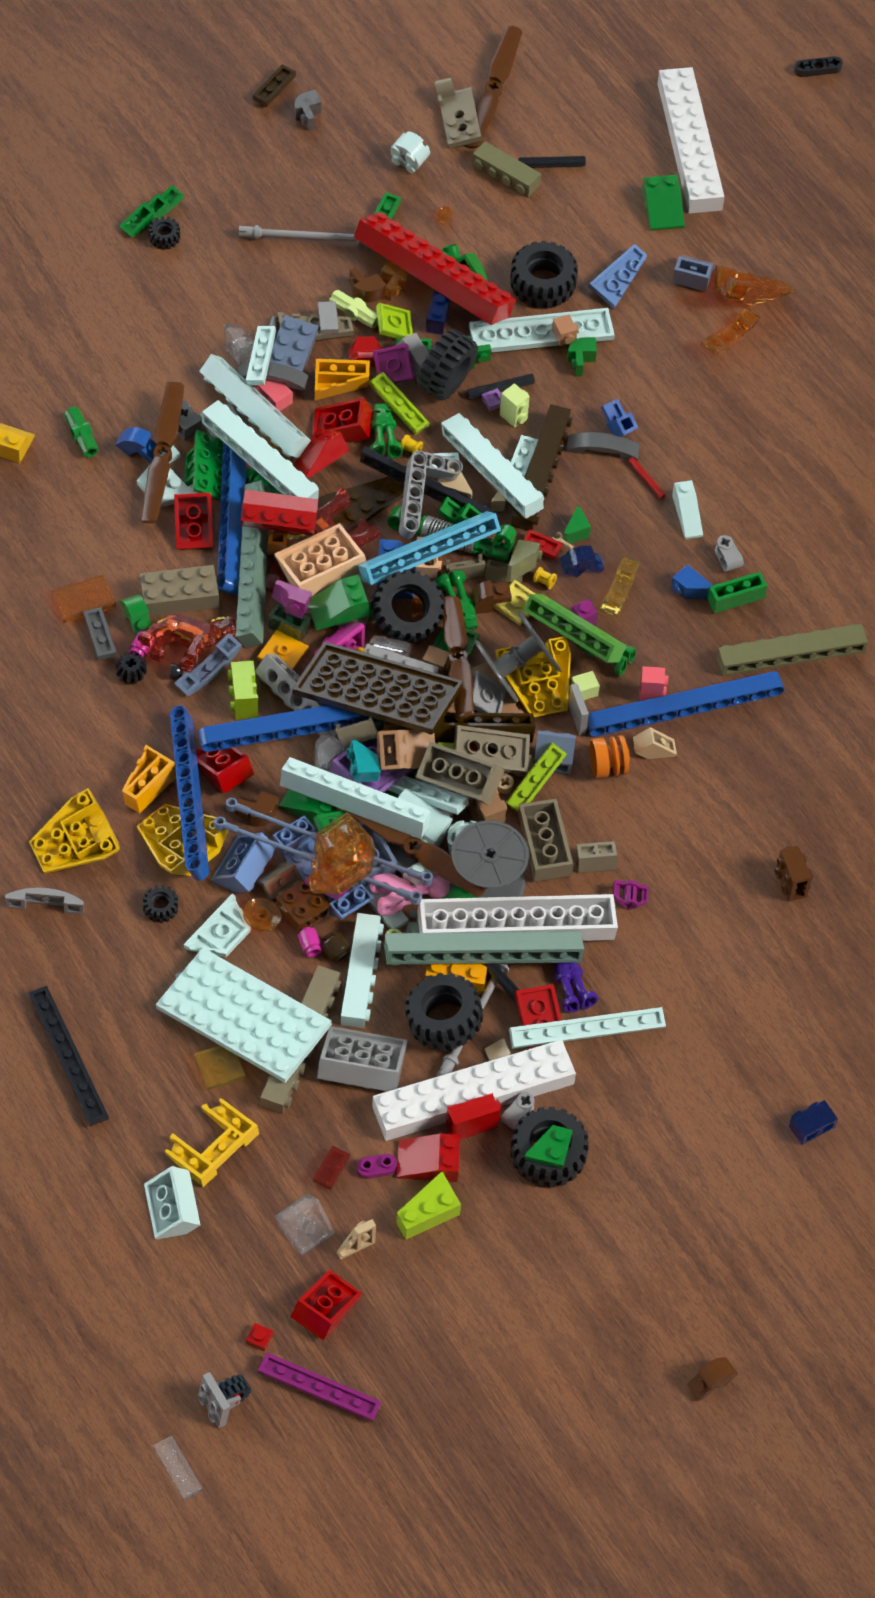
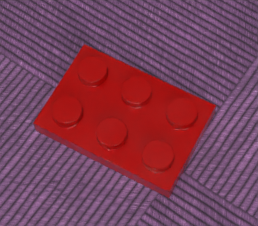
(537, 1006)

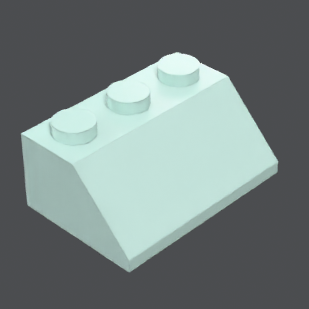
(438, 823)
(172, 1203)

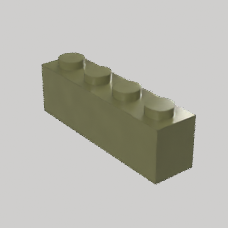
(506, 169)

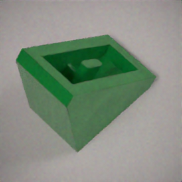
(577, 528)

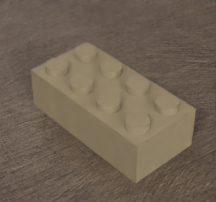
(180, 590)
(460, 773)
(545, 839)

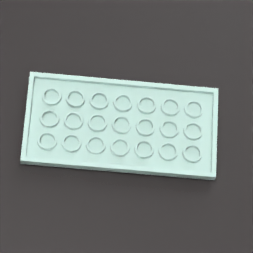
(244, 1015)

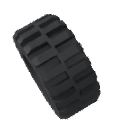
(543, 291)
(447, 364)
(424, 590)
(447, 1032)
(536, 1125)

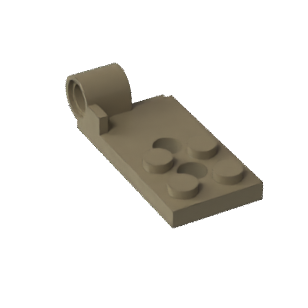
(454, 104)
(511, 748)

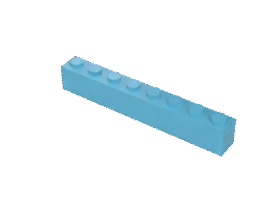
(429, 547)

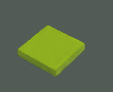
(394, 321)

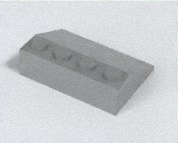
(362, 1059)

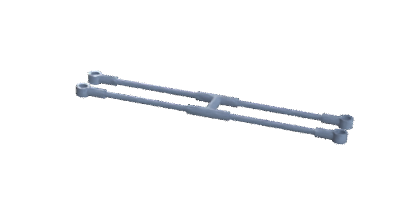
(309, 857)

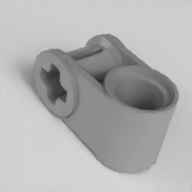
(728, 554)
(518, 1109)

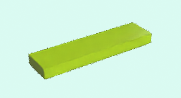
(399, 403)
(536, 777)

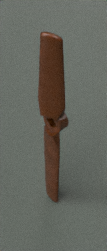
(498, 72)
(166, 434)
(457, 641)
(428, 855)

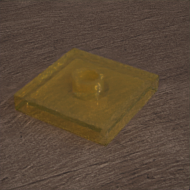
(219, 1067)

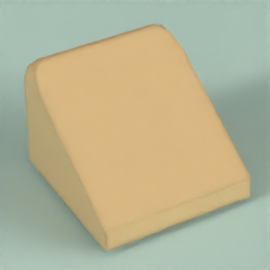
(498, 502)
(497, 1050)

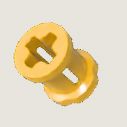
(410, 444)
(545, 578)

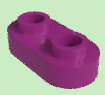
(377, 1166)

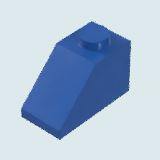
(690, 584)

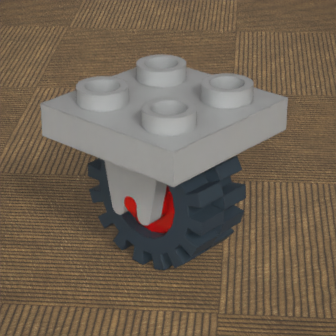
(222, 1396)

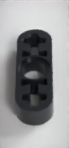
(803, 69)

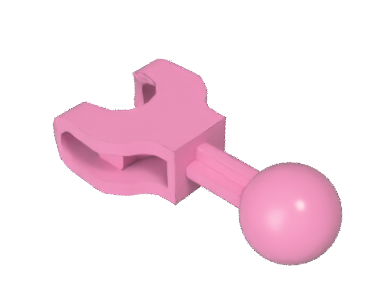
(394, 903)

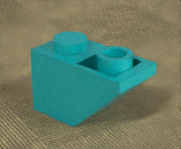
(364, 763)

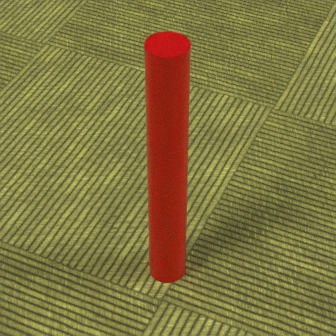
(644, 475)

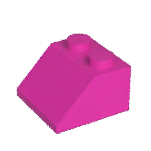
(349, 636)

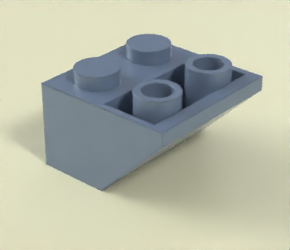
(693, 272)
(564, 741)

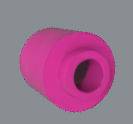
(138, 648)
(310, 942)

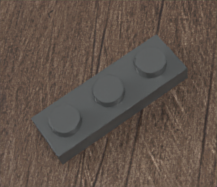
(99, 633)

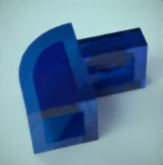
(581, 559)

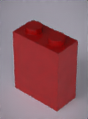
(473, 1116)

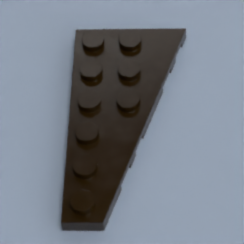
(366, 501)

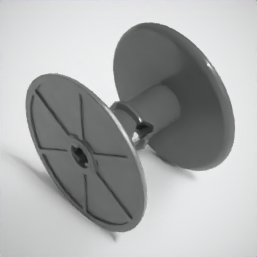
(517, 656)
(491, 858)

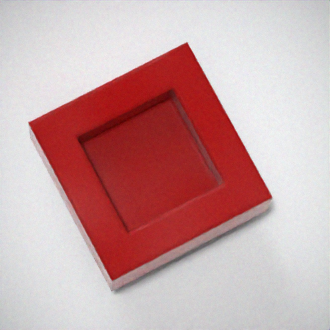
(259, 1336)

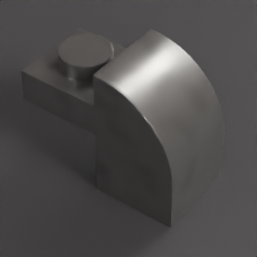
(306, 107)

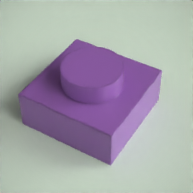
(492, 399)

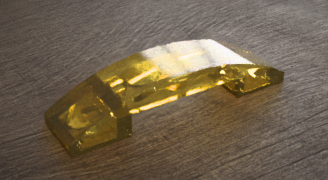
(620, 587)

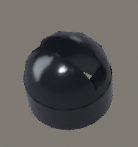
(175, 671)

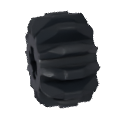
(131, 668)

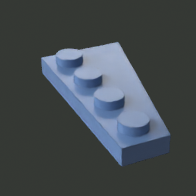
(617, 277)

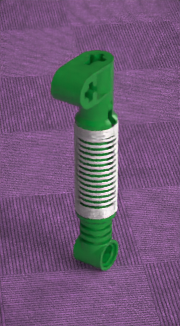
(487, 546)

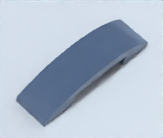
(210, 667)

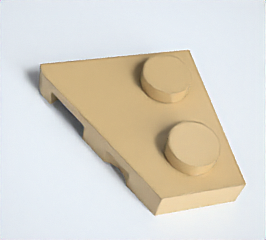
(359, 1238)

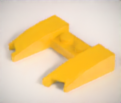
(238, 1132)

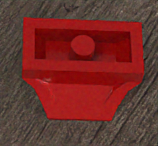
(363, 349)

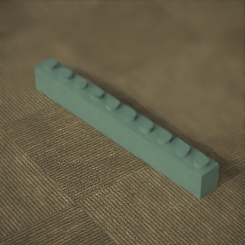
(252, 580)
(483, 947)

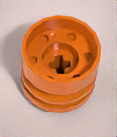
(612, 756)

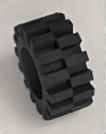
(164, 225)
(163, 913)

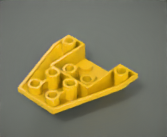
(538, 683)
(75, 835)
(164, 838)

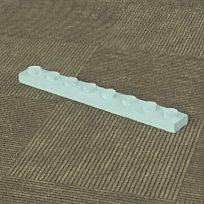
(587, 1027)

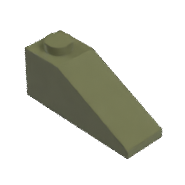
(523, 559)

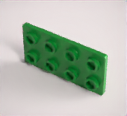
(204, 465)

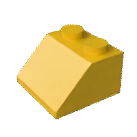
(14, 442)

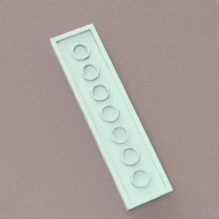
(537, 330)

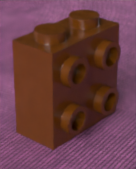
(793, 873)
(302, 906)

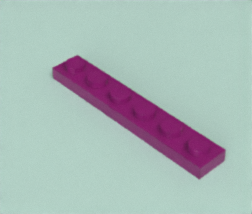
(319, 1387)

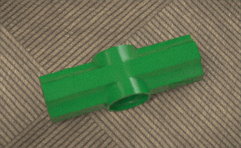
(81, 432)

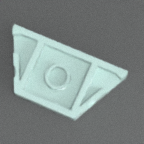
(221, 930)

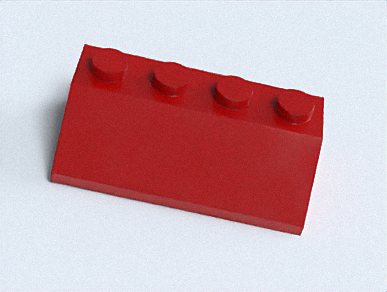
(279, 512)

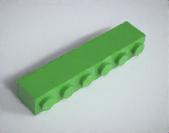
(575, 628)

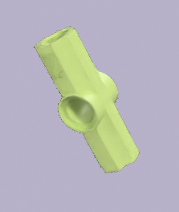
(355, 308)

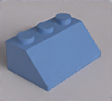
(243, 864)

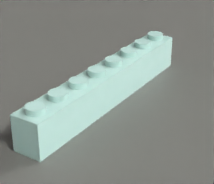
(255, 406)
(257, 452)
(493, 465)
(355, 798)

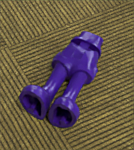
(572, 972)

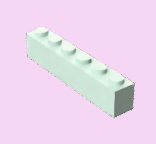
(360, 970)

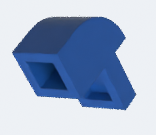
(618, 421)
(137, 440)

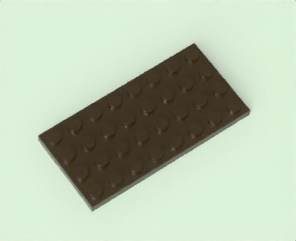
(378, 687)

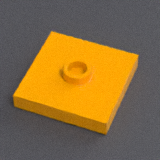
(286, 647)

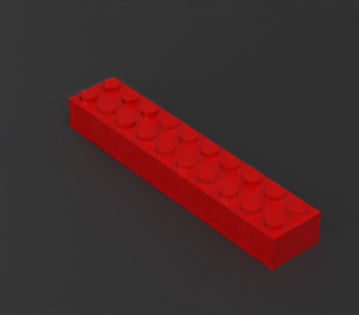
(435, 268)

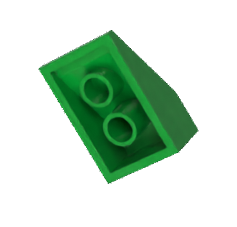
(663, 202)
(339, 603)
(303, 805)

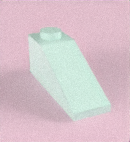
(687, 509)

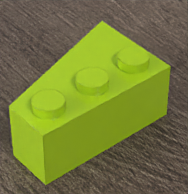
(243, 690)
(429, 1208)

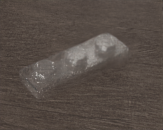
(177, 1468)

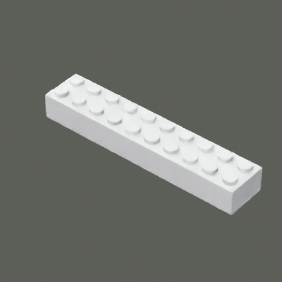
(690, 140)
(586, 914)
(426, 1102)

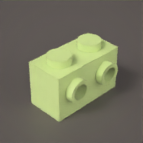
(514, 405)

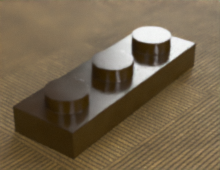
(274, 85)

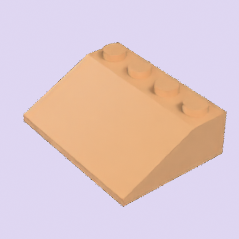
(321, 560)

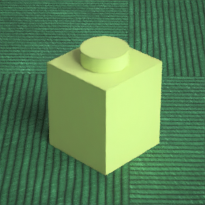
(587, 684)

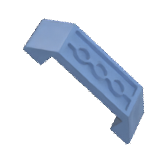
(351, 901)

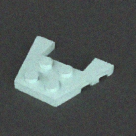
(173, 485)

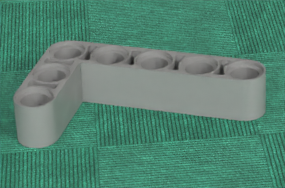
(416, 487)

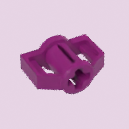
(630, 893)

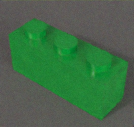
(737, 592)

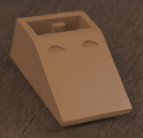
(402, 749)

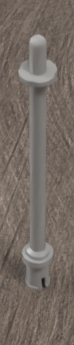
(257, 232)
(451, 1059)

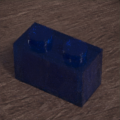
(437, 314)
(813, 1122)

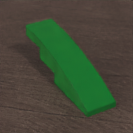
(155, 208)

